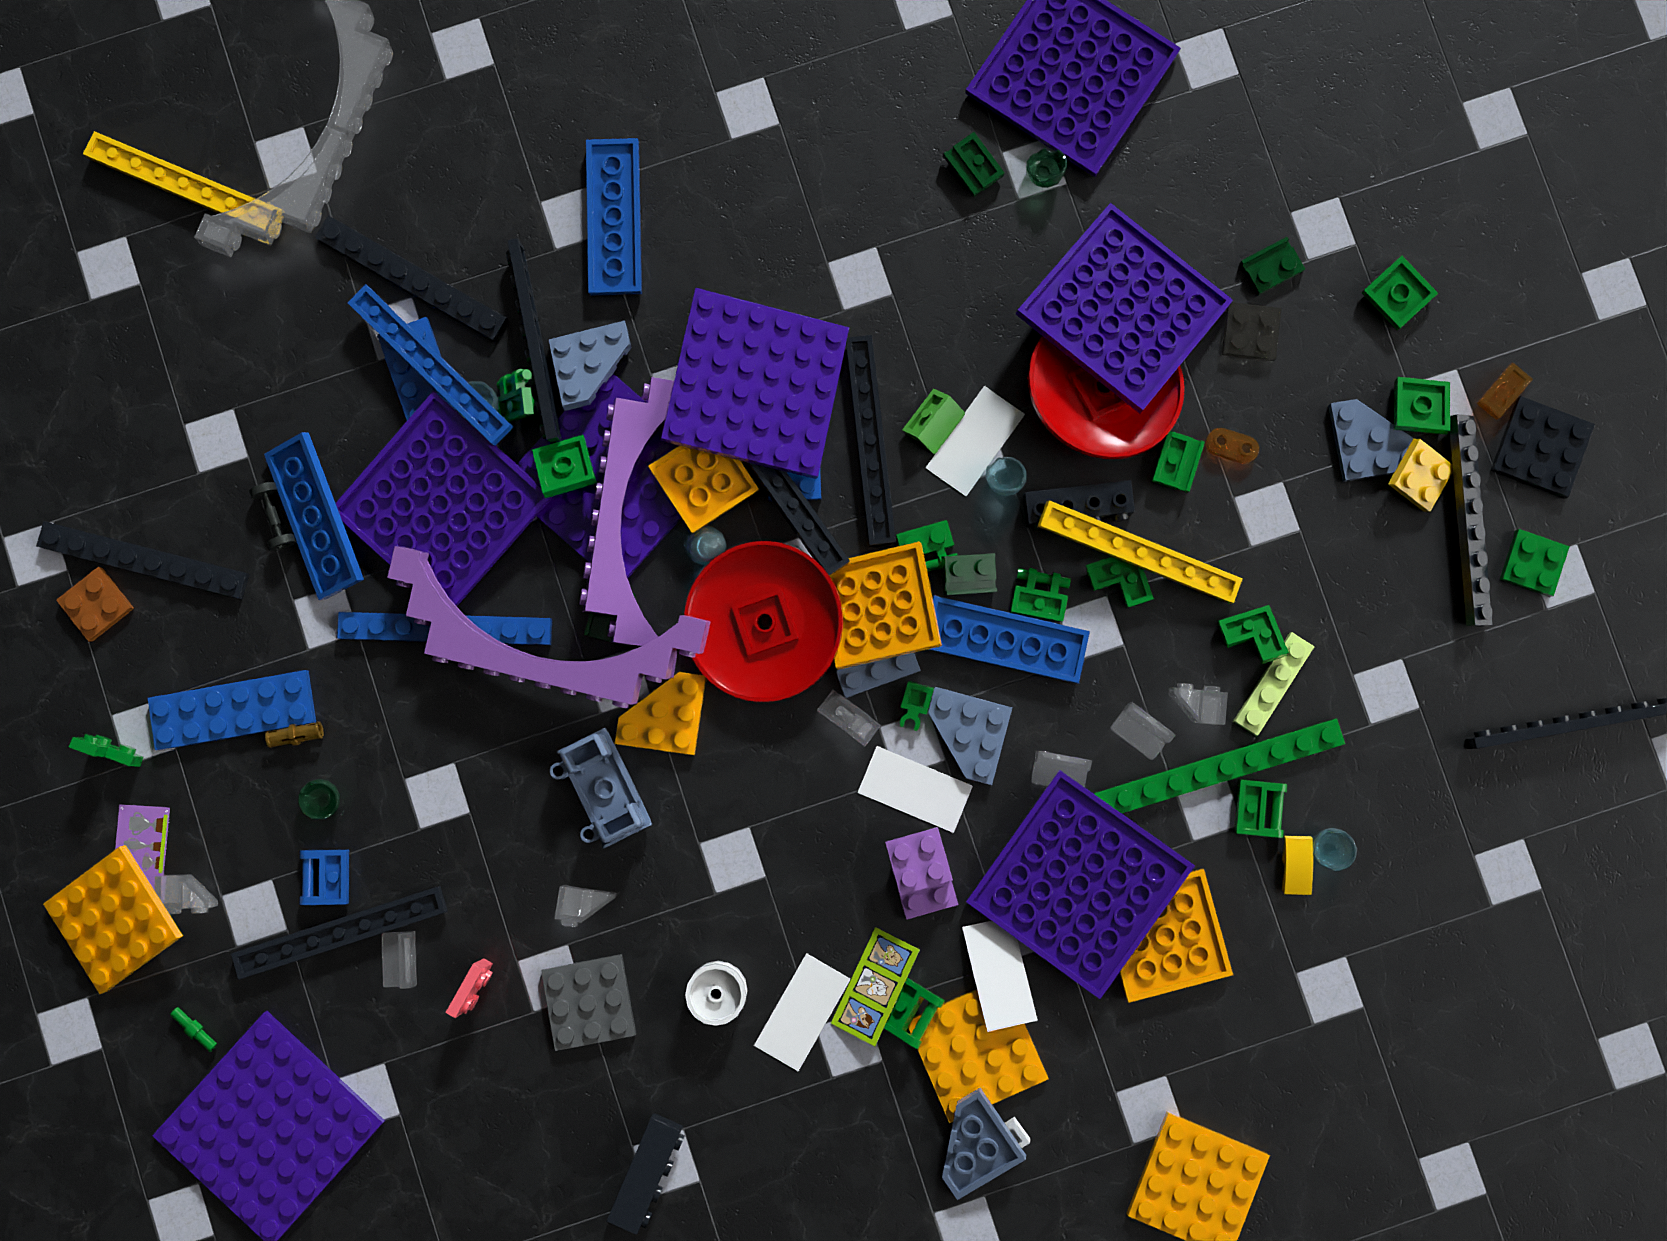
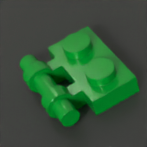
(515, 398)
(933, 539)
(1037, 602)

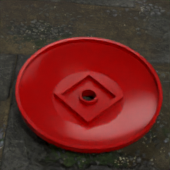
(1093, 420)
(804, 614)

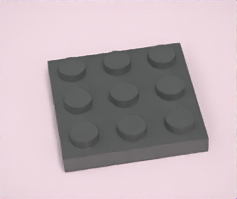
(588, 1002)

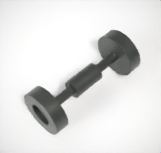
(264, 491)

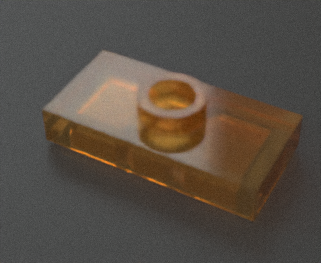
(1504, 391)

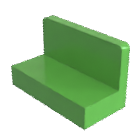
(934, 420)

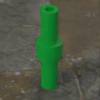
(193, 1029)

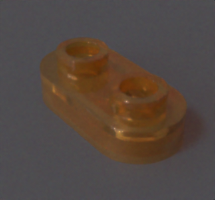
(1233, 445)

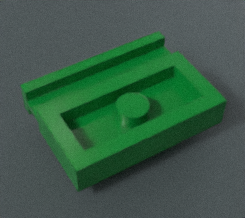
(1178, 461)

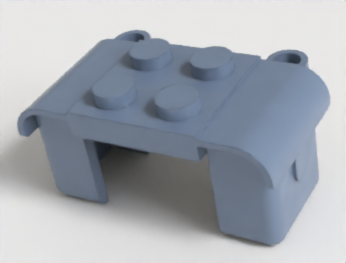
(603, 788)

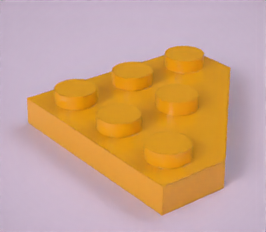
(666, 717)

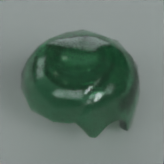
(1046, 168)
(319, 799)

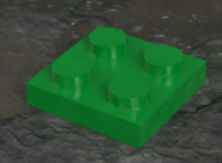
(1399, 293)
(1422, 405)
(564, 466)
(1534, 563)

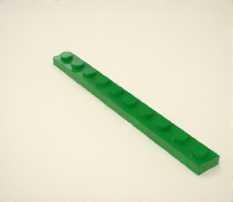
(1224, 767)

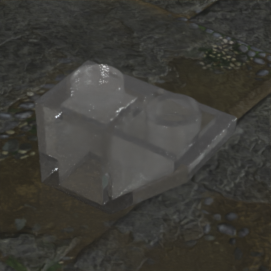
(1201, 706)
(183, 892)

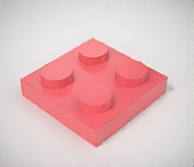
(466, 995)

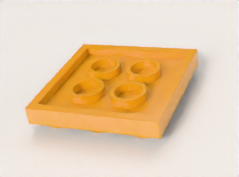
(702, 484)

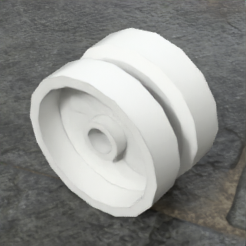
(705, 1004)

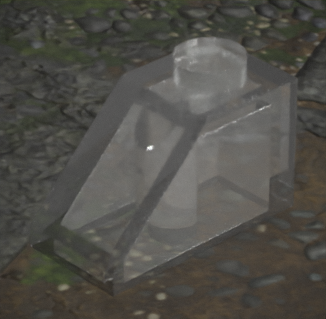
(849, 718)
(580, 903)

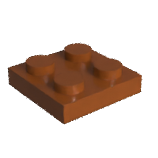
(95, 604)

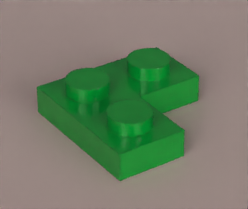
(1129, 577)
(1259, 627)
(101, 747)

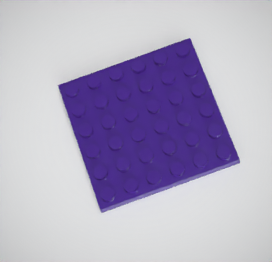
(1073, 75)
(1124, 307)
(755, 384)
(444, 495)
(646, 508)
(1080, 884)
(268, 1128)

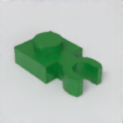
(916, 700)

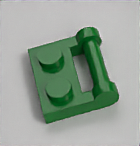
(1252, 808)
(905, 1010)

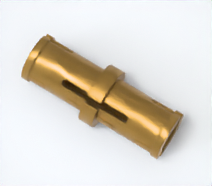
(294, 734)

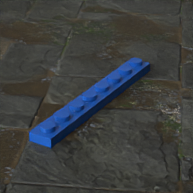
(430, 365)
(402, 628)

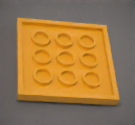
(885, 606)
(112, 919)
(1180, 947)
(967, 1057)
(1197, 1182)

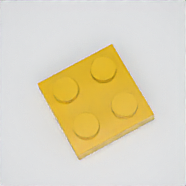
(1421, 475)

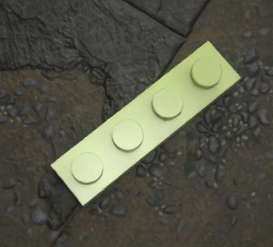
(1273, 685)

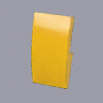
(1297, 865)

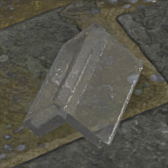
(1142, 730)
(1048, 764)
(399, 959)

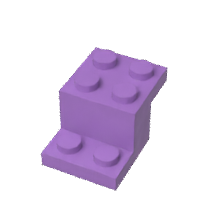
(921, 873)

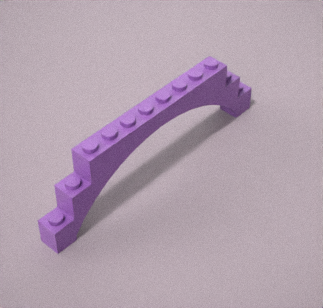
(607, 583)
(460, 640)

